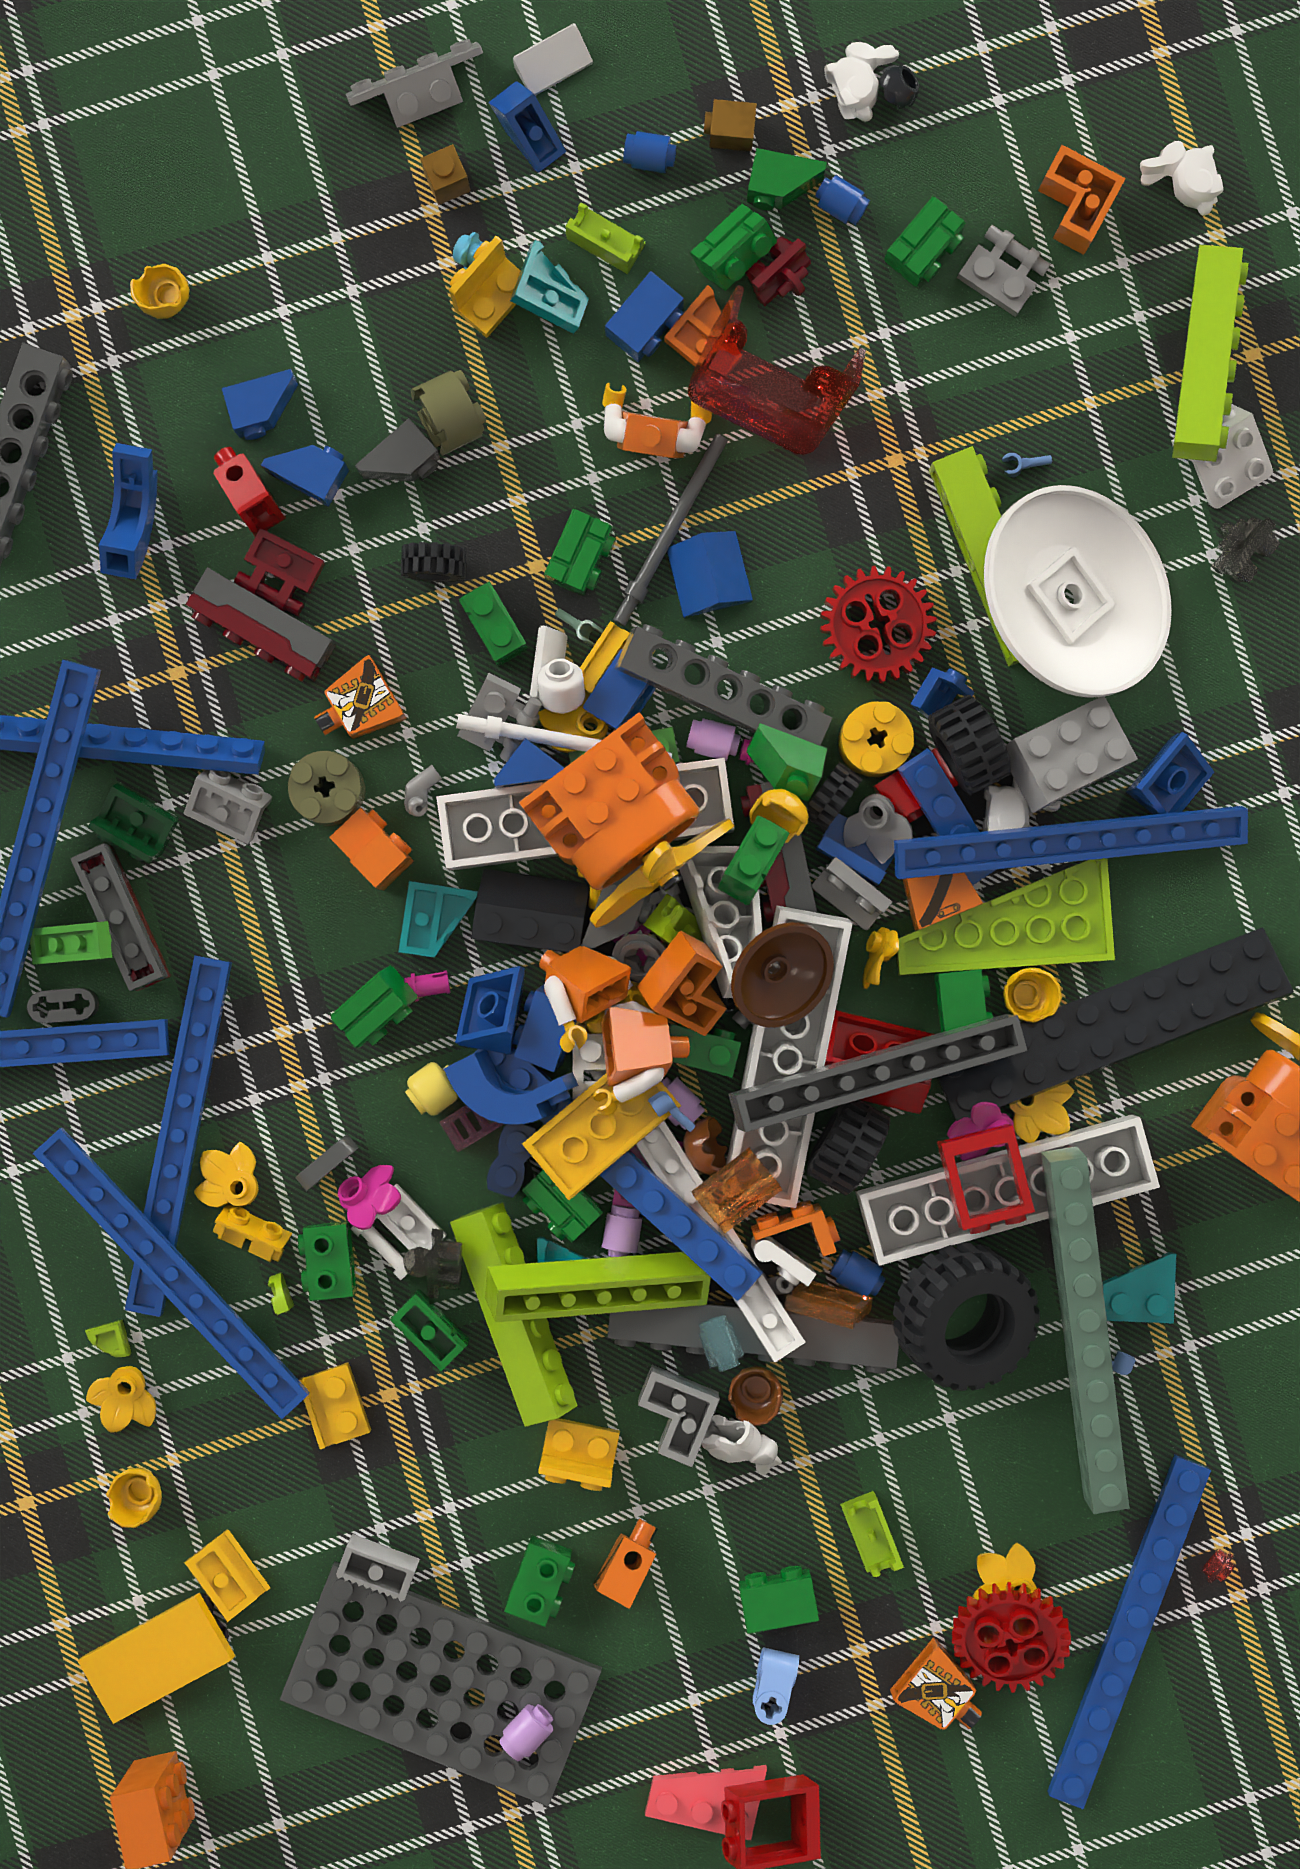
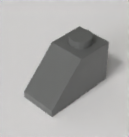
(400, 456)
(624, 923)

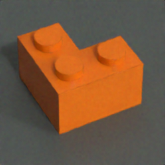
(1087, 192)
(371, 849)
(680, 984)

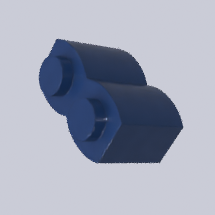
(510, 1167)

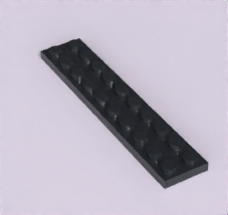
(1126, 1022)

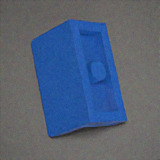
(617, 697)
(857, 858)

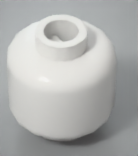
(561, 686)

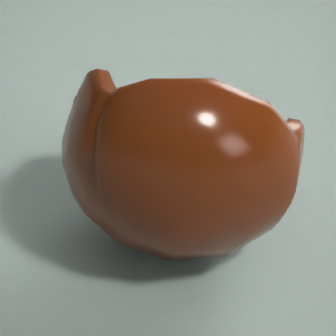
(702, 1147)
(755, 1395)

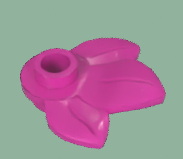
(983, 1116)
(369, 1196)

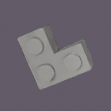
(687, 1407)

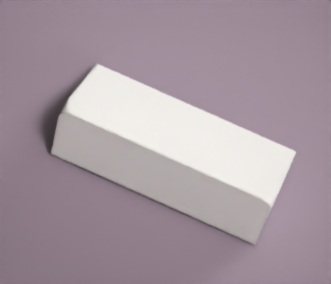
(552, 60)
(550, 646)

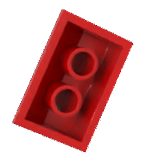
(860, 1035)

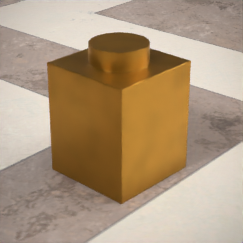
(731, 125)
(445, 174)

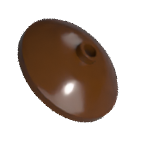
(794, 981)

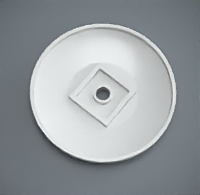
(1117, 581)

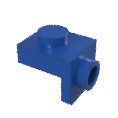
(939, 691)

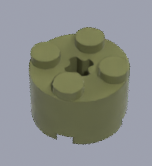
(448, 411)
(309, 776)

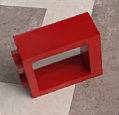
(975, 1141)
(804, 1823)

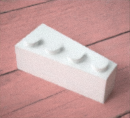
(722, 920)

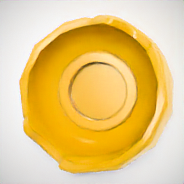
(160, 291)
(782, 809)
(1032, 994)
(134, 1497)

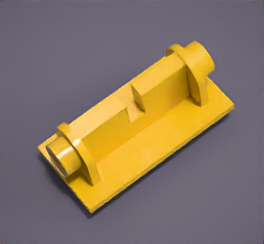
(237, 1225)

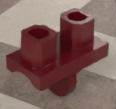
(782, 274)

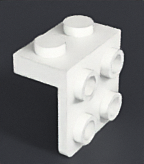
(1239, 465)

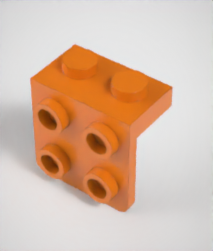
(823, 1228)

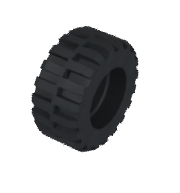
(992, 1343)

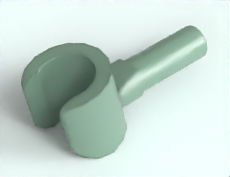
(582, 628)

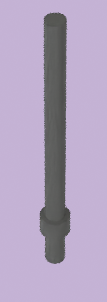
(637, 589)

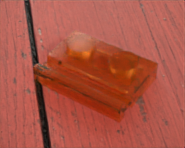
(736, 1190)
(829, 1304)

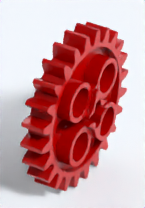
(909, 615)
(1011, 1637)

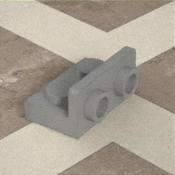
(227, 804)
(851, 894)

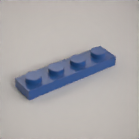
(939, 800)

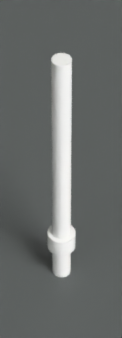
(494, 727)

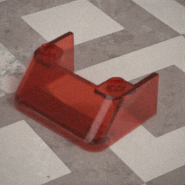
(764, 396)

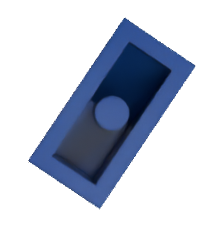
(527, 125)
(259, 403)
(310, 471)

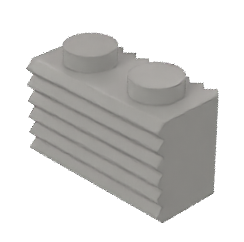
(377, 1567)

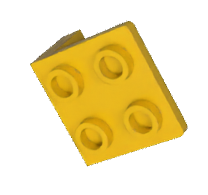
(485, 288)
(579, 1454)

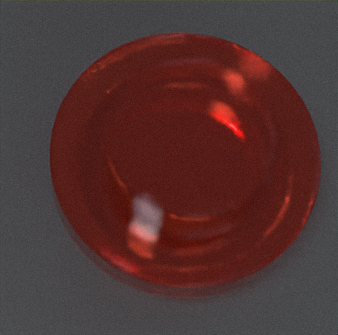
(1218, 1566)

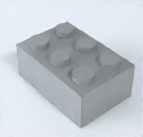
(1069, 754)

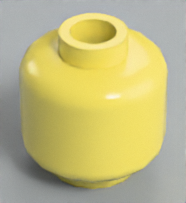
(431, 1089)

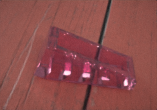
(454, 1134)

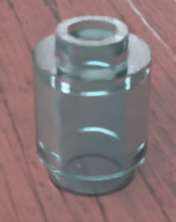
(720, 1343)

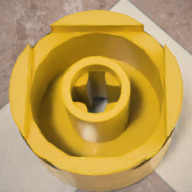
(880, 719)

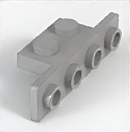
(421, 88)

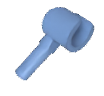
(1025, 463)
(663, 1103)
(1123, 1363)

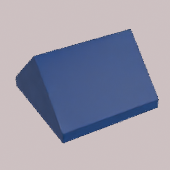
(709, 573)
(527, 766)
(1171, 777)
(491, 1010)

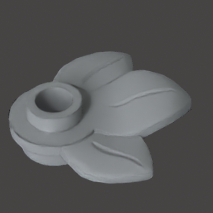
(876, 830)

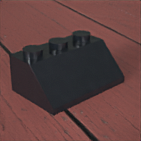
(530, 911)

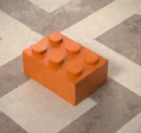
(152, 1810)

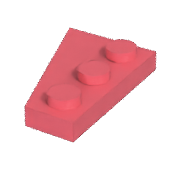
(697, 1798)

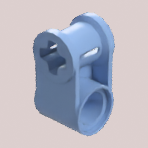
(775, 1679)

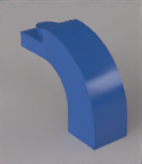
(132, 512)
(492, 1098)

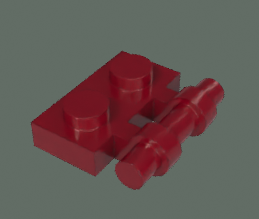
(285, 562)

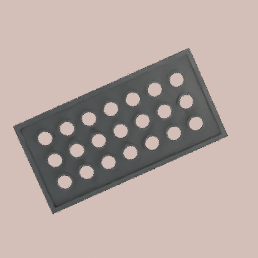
(404, 1728)

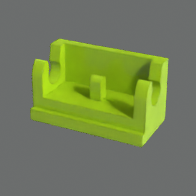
(604, 239)
(670, 918)
(871, 1534)

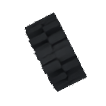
(433, 562)
(832, 796)

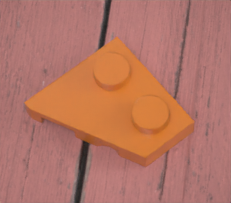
(694, 326)

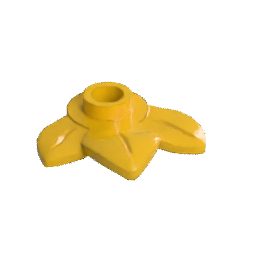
(573, 723)
(881, 948)
(1043, 1114)
(222, 1175)
(122, 1404)
(1015, 1568)

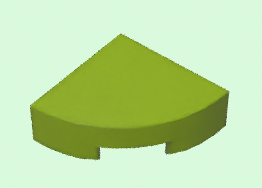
(282, 1299)
(110, 1338)

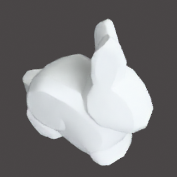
(855, 80)
(1192, 174)
(1008, 808)
(740, 1442)

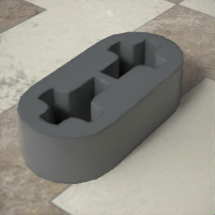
(63, 1014)
(326, 1162)

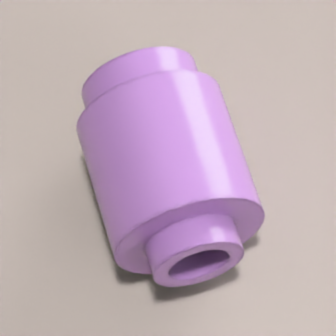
(713, 739)
(688, 1100)
(622, 1231)
(526, 1731)

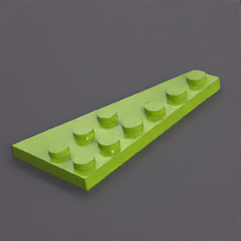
(1038, 924)

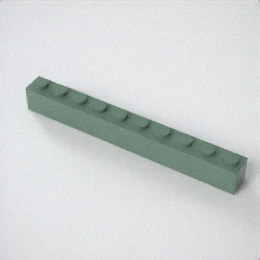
(1085, 1329)

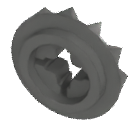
(626, 950)

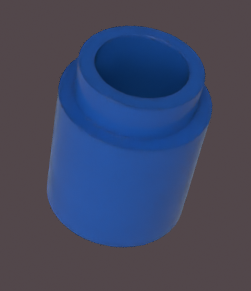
(649, 151)
(842, 200)
(857, 1273)

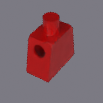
(246, 491)

